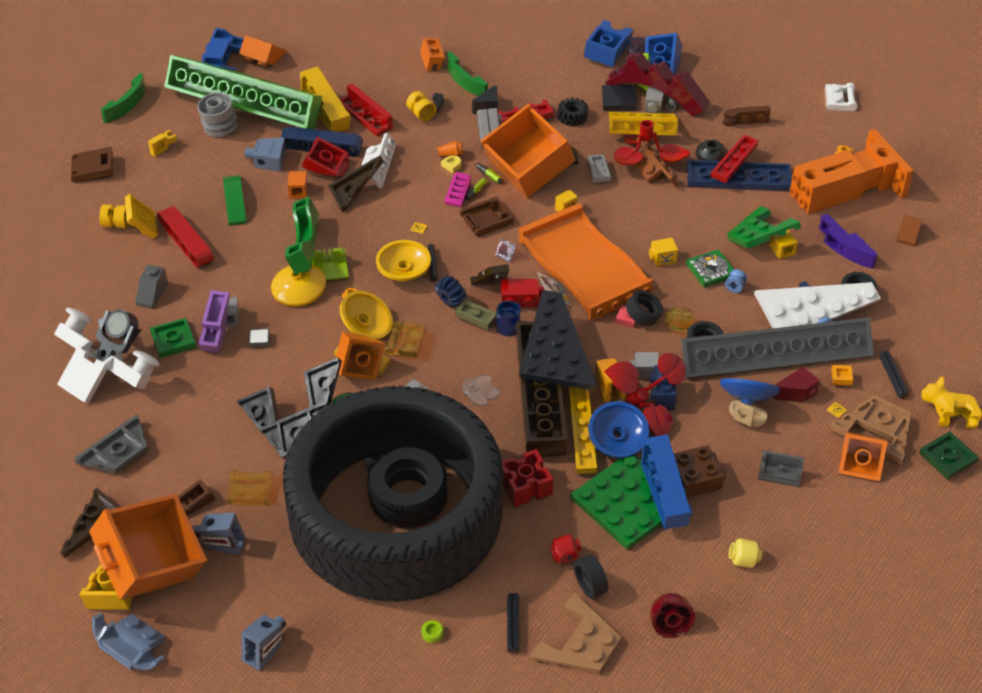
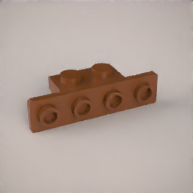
(651, 167)

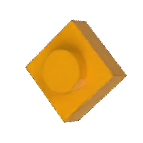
(841, 375)

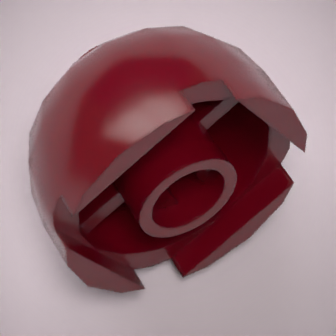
(671, 615)

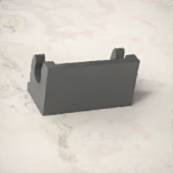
(781, 468)

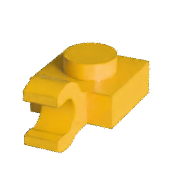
(160, 143)

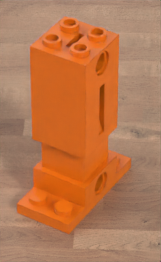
(846, 175)

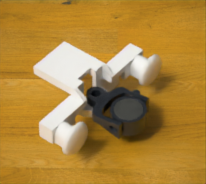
(83, 376)

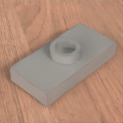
(599, 168)

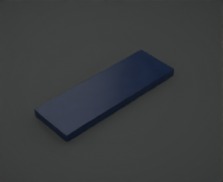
(748, 177)

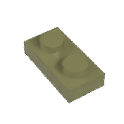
(476, 314)

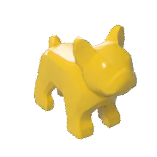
(951, 404)

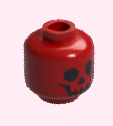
(565, 549)

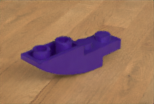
(848, 246)

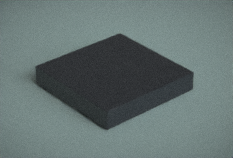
(618, 97)

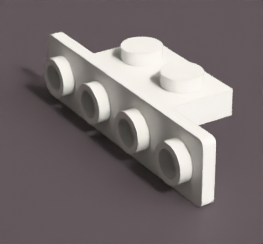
(386, 151)

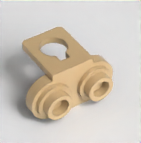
(747, 414)

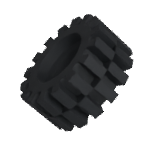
(572, 111)

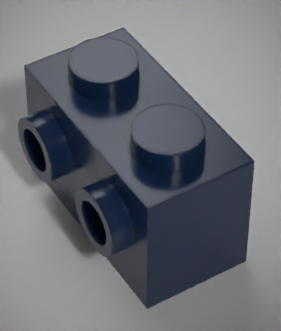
(664, 392)

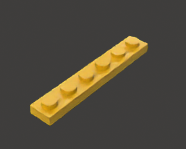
(580, 416)

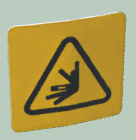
(418, 227)
(836, 409)

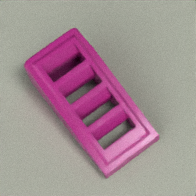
(458, 188)

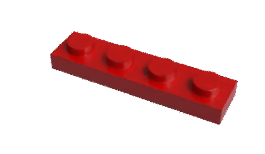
(734, 158)

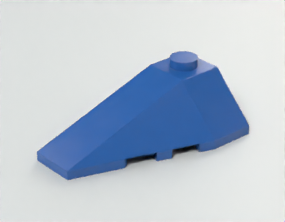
(664, 48)

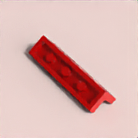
(369, 108)

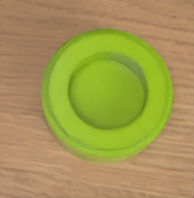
(432, 631)

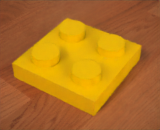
(141, 216)

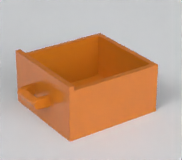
(527, 150)
(147, 546)

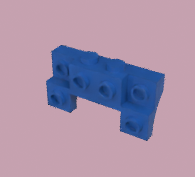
(220, 48)

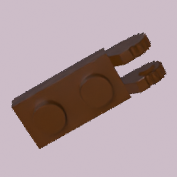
(746, 115)

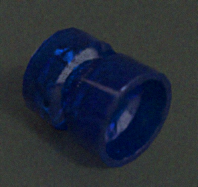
(507, 315)

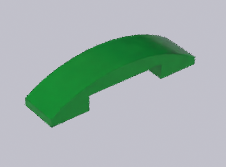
(462, 78)
(115, 110)
(234, 200)

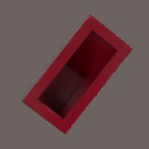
(798, 386)

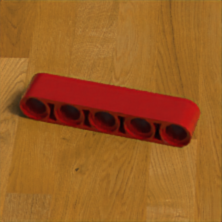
(185, 236)

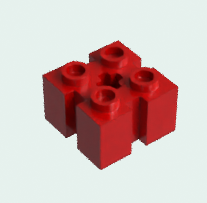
(526, 478)

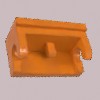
(432, 53)

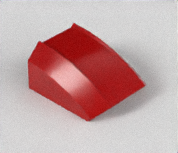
(326, 159)

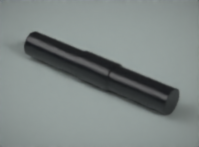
(433, 266)

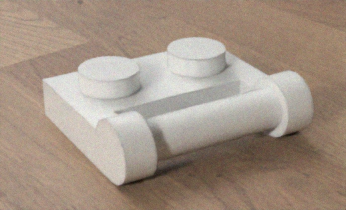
(835, 98)

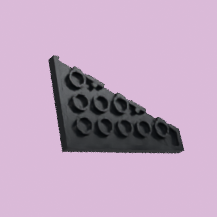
(554, 347)

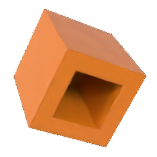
(297, 184)

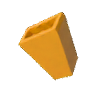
(607, 388)

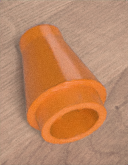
(451, 149)

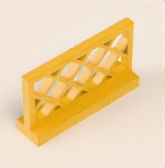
(630, 123)

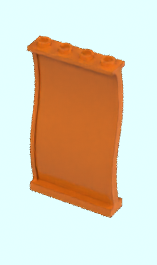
(584, 260)

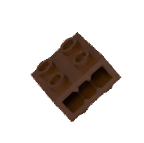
(699, 470)

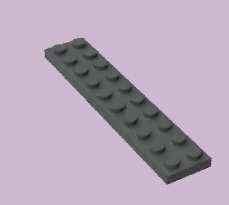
(777, 347)

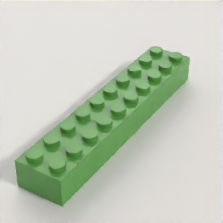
(246, 91)

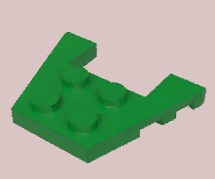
(754, 231)

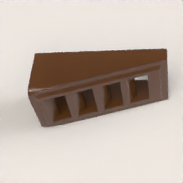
(200, 501)

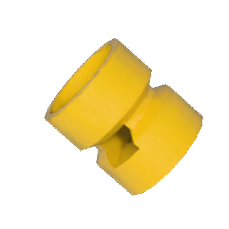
(421, 106)
(112, 215)

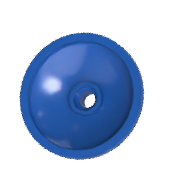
(749, 390)
(619, 419)

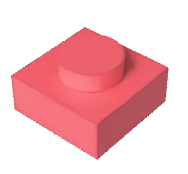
(624, 319)

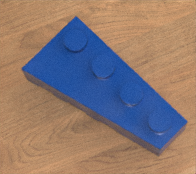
(665, 482)

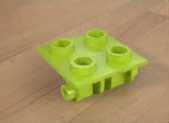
(332, 264)

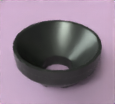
(705, 152)

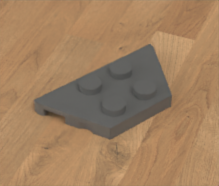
(116, 448)

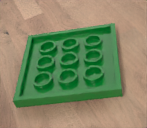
(620, 501)

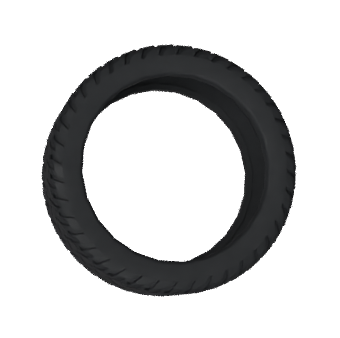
(404, 562)

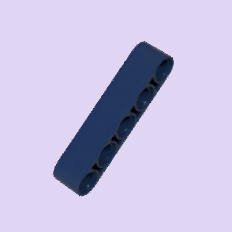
(303, 139)

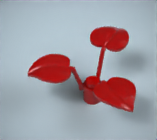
(629, 156)
(625, 376)

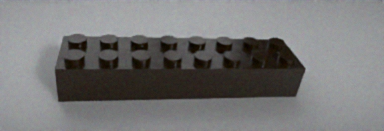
(541, 407)

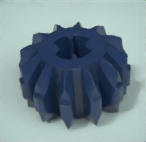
(450, 291)

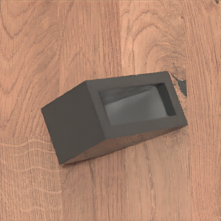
(151, 286)

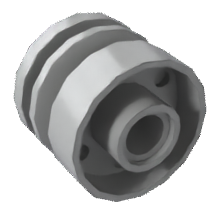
(217, 114)

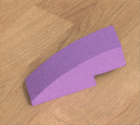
(214, 321)

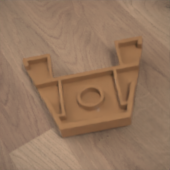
(882, 419)
(587, 647)

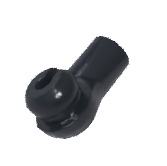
(439, 100)

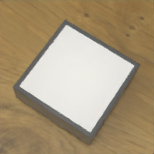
(259, 338)

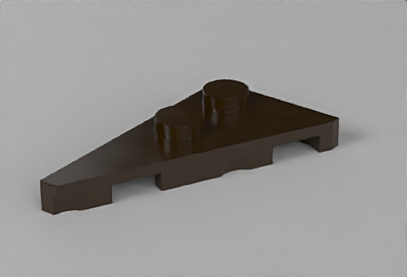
(350, 185)
(86, 521)

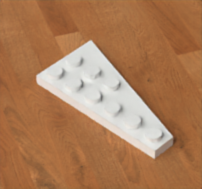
(810, 304)

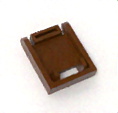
(89, 165)
(483, 219)

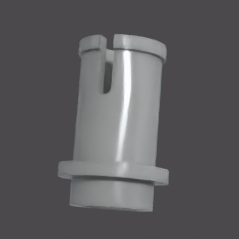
(670, 104)

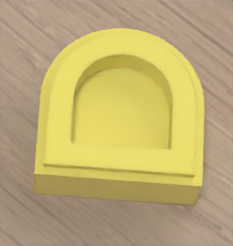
(452, 164)

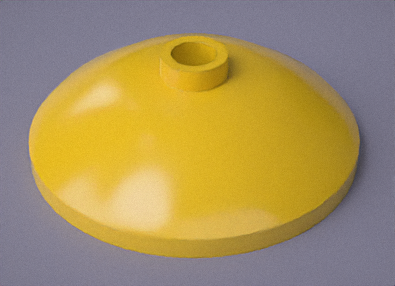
(403, 260)
(300, 288)
(366, 314)

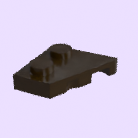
(491, 274)

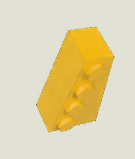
(331, 111)
(101, 593)

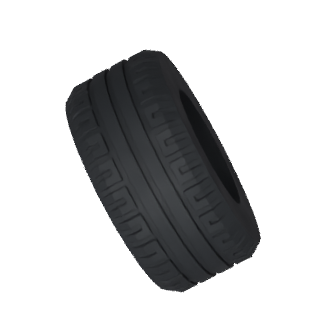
(407, 508)

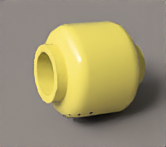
(745, 553)

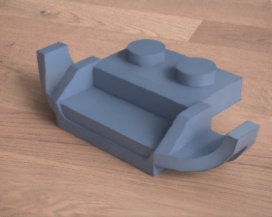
(128, 641)

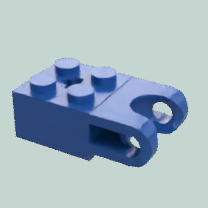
(607, 44)

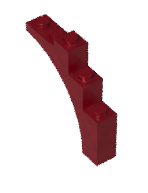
(659, 76)

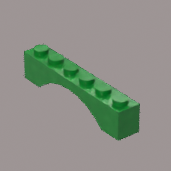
(306, 220)

